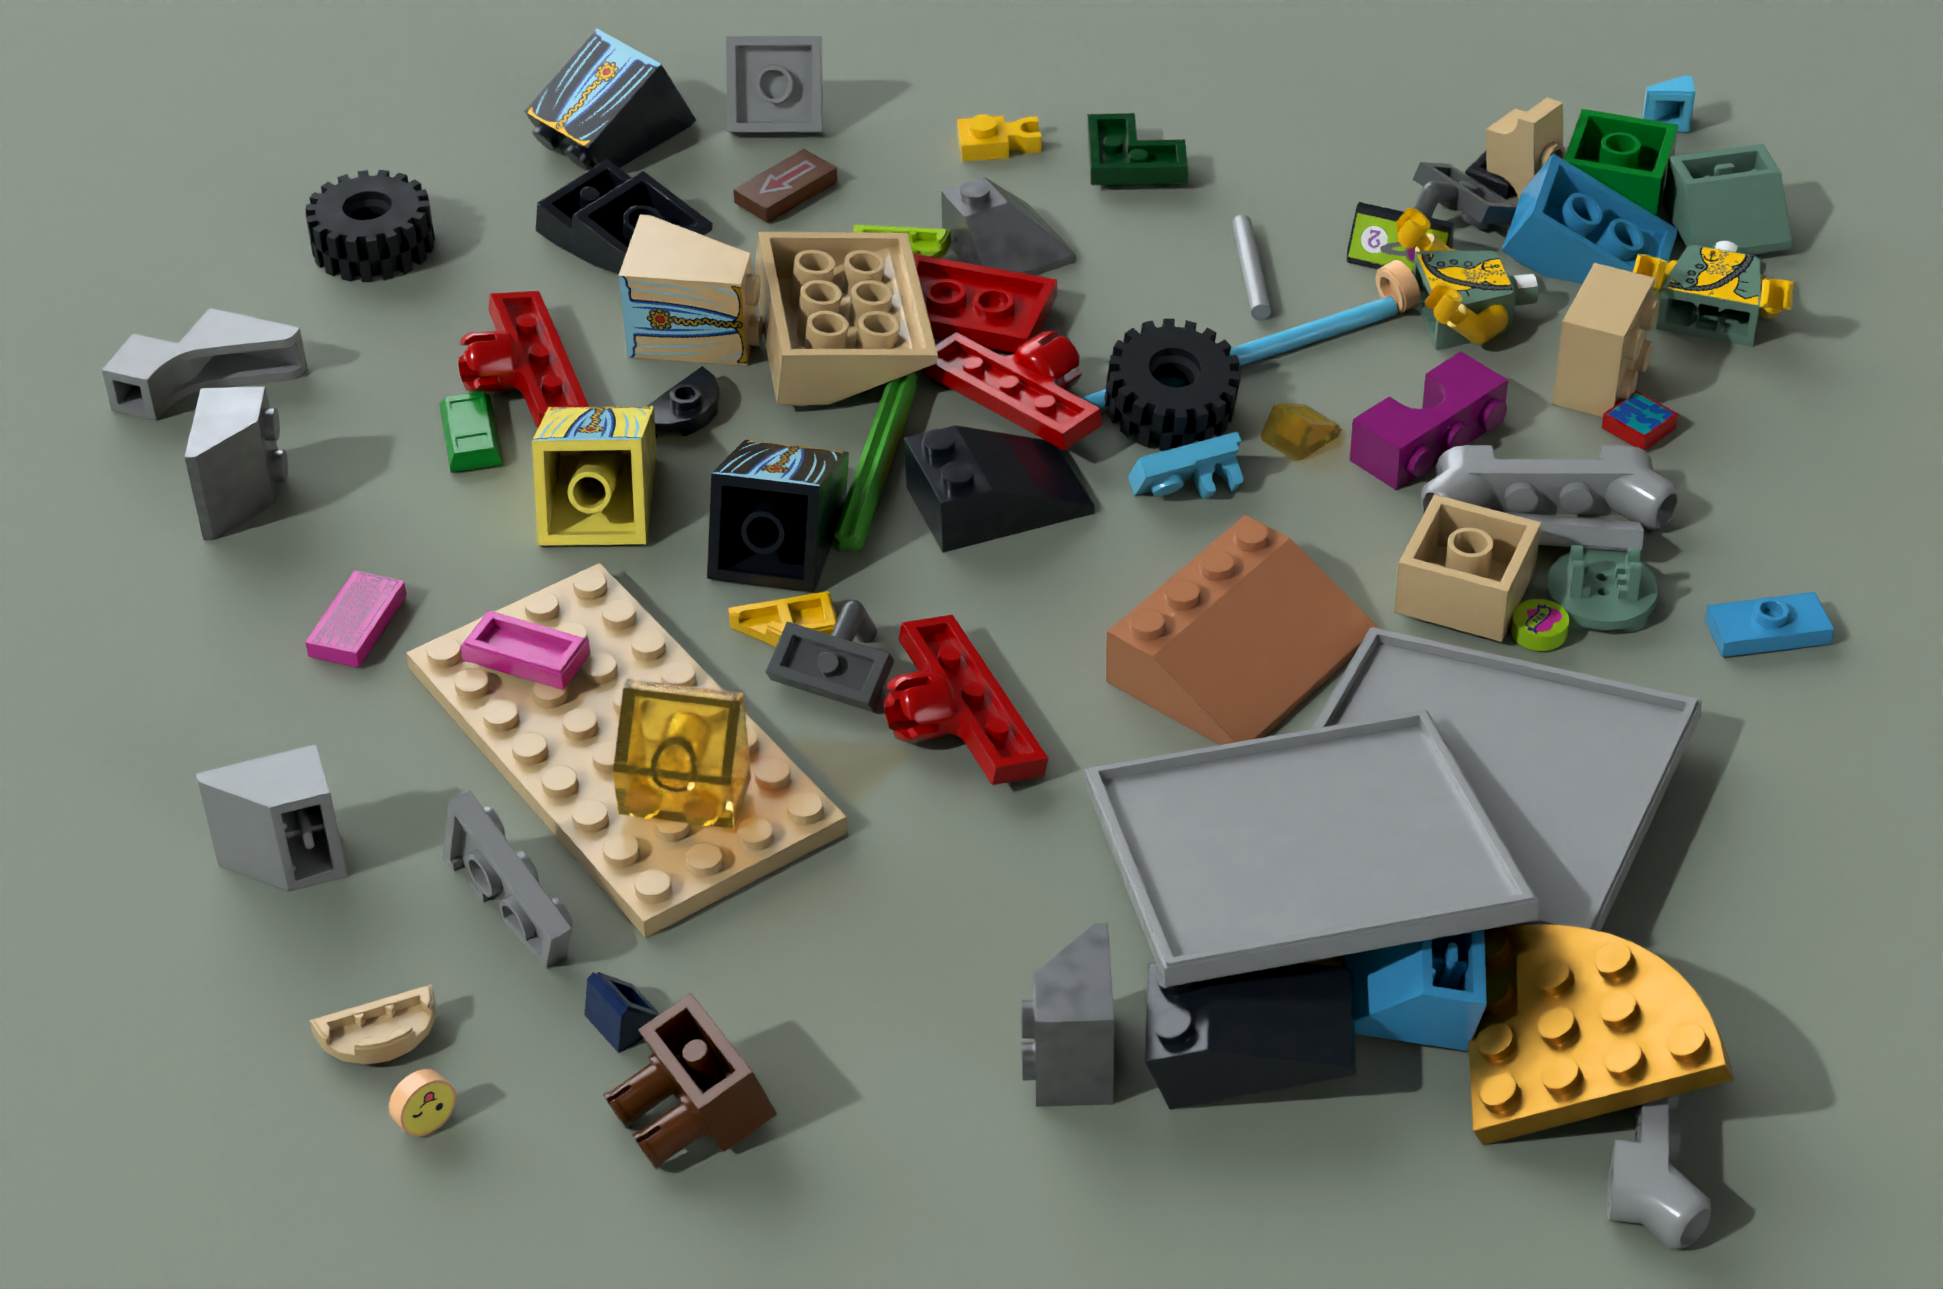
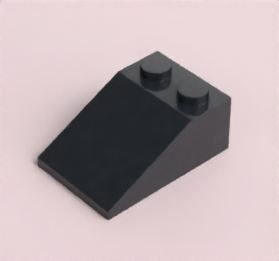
(989, 484)
(1249, 1032)

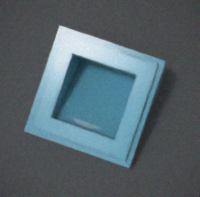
(1671, 102)

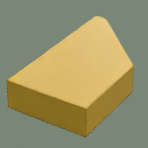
(768, 618)

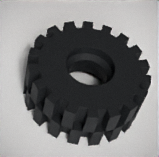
(370, 225)
(1164, 411)

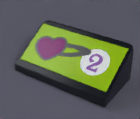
(1376, 241)

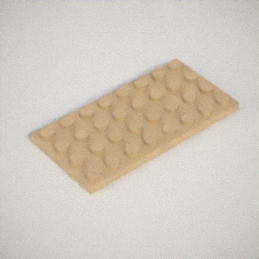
(563, 746)

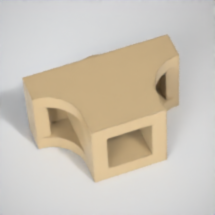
(1524, 142)

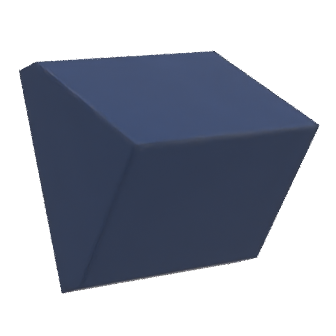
(617, 1010)

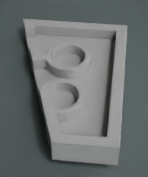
(479, 843)

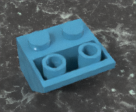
(1421, 990)

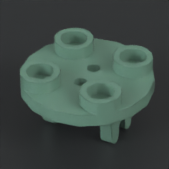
(1603, 588)

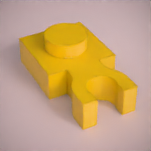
(992, 138)

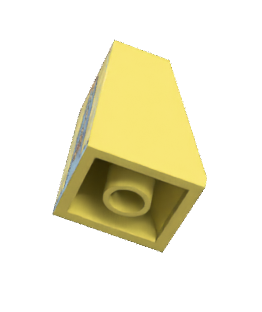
(594, 475)

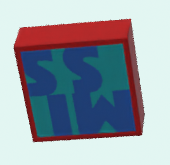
(1639, 420)

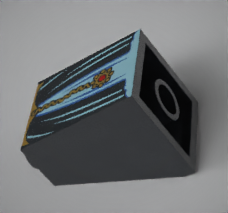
(608, 105)
(775, 514)

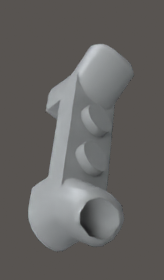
(1613, 485)
(1648, 1187)

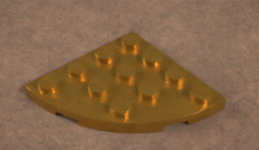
(1582, 1031)

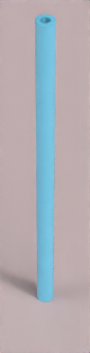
(1290, 339)

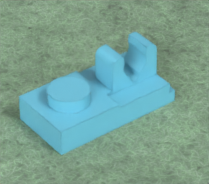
(1169, 469)

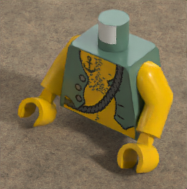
(1462, 292)
(1714, 292)

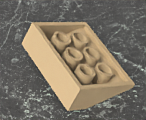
(840, 313)

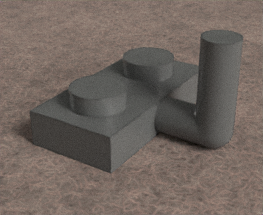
(1454, 188)
(833, 662)

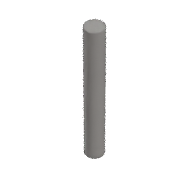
(1251, 267)

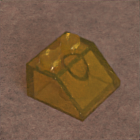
(681, 754)

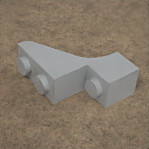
(215, 353)

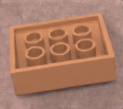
(1236, 636)

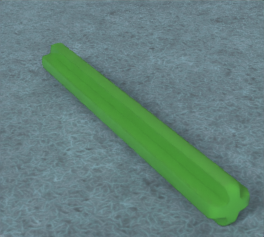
(874, 463)

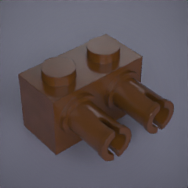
(703, 1071)

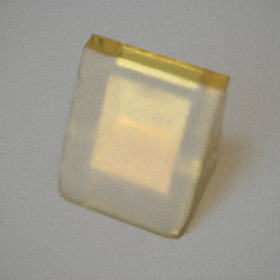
(1298, 430)

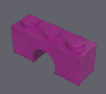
(1404, 442)

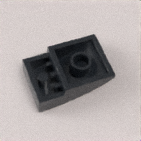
(600, 212)

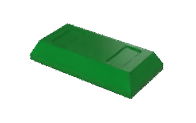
(470, 432)

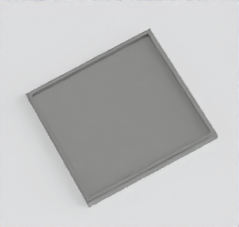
(1552, 752)
(1305, 847)

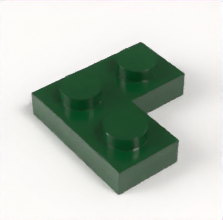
(1121, 159)

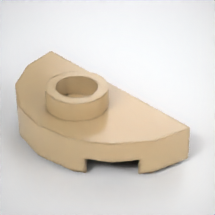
(378, 1028)

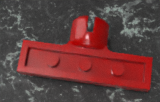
(521, 355)
(1021, 386)
(960, 698)

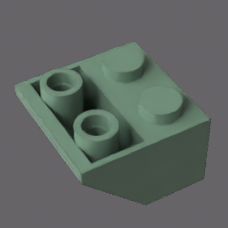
(1728, 198)

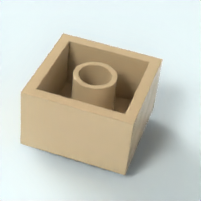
(1605, 340)
(1467, 567)

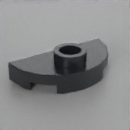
(687, 404)

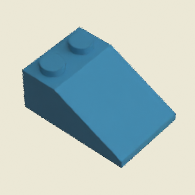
(1576, 221)

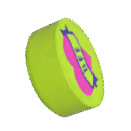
(1540, 625)

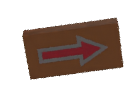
(785, 185)

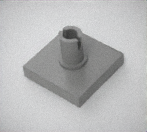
(774, 84)

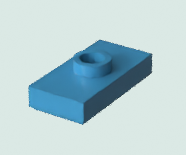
(1769, 624)

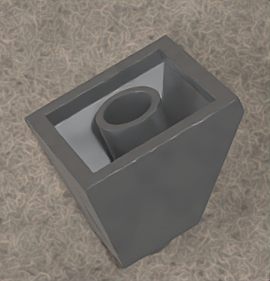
(1000, 230)

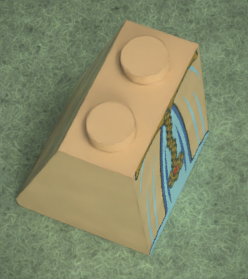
(688, 297)

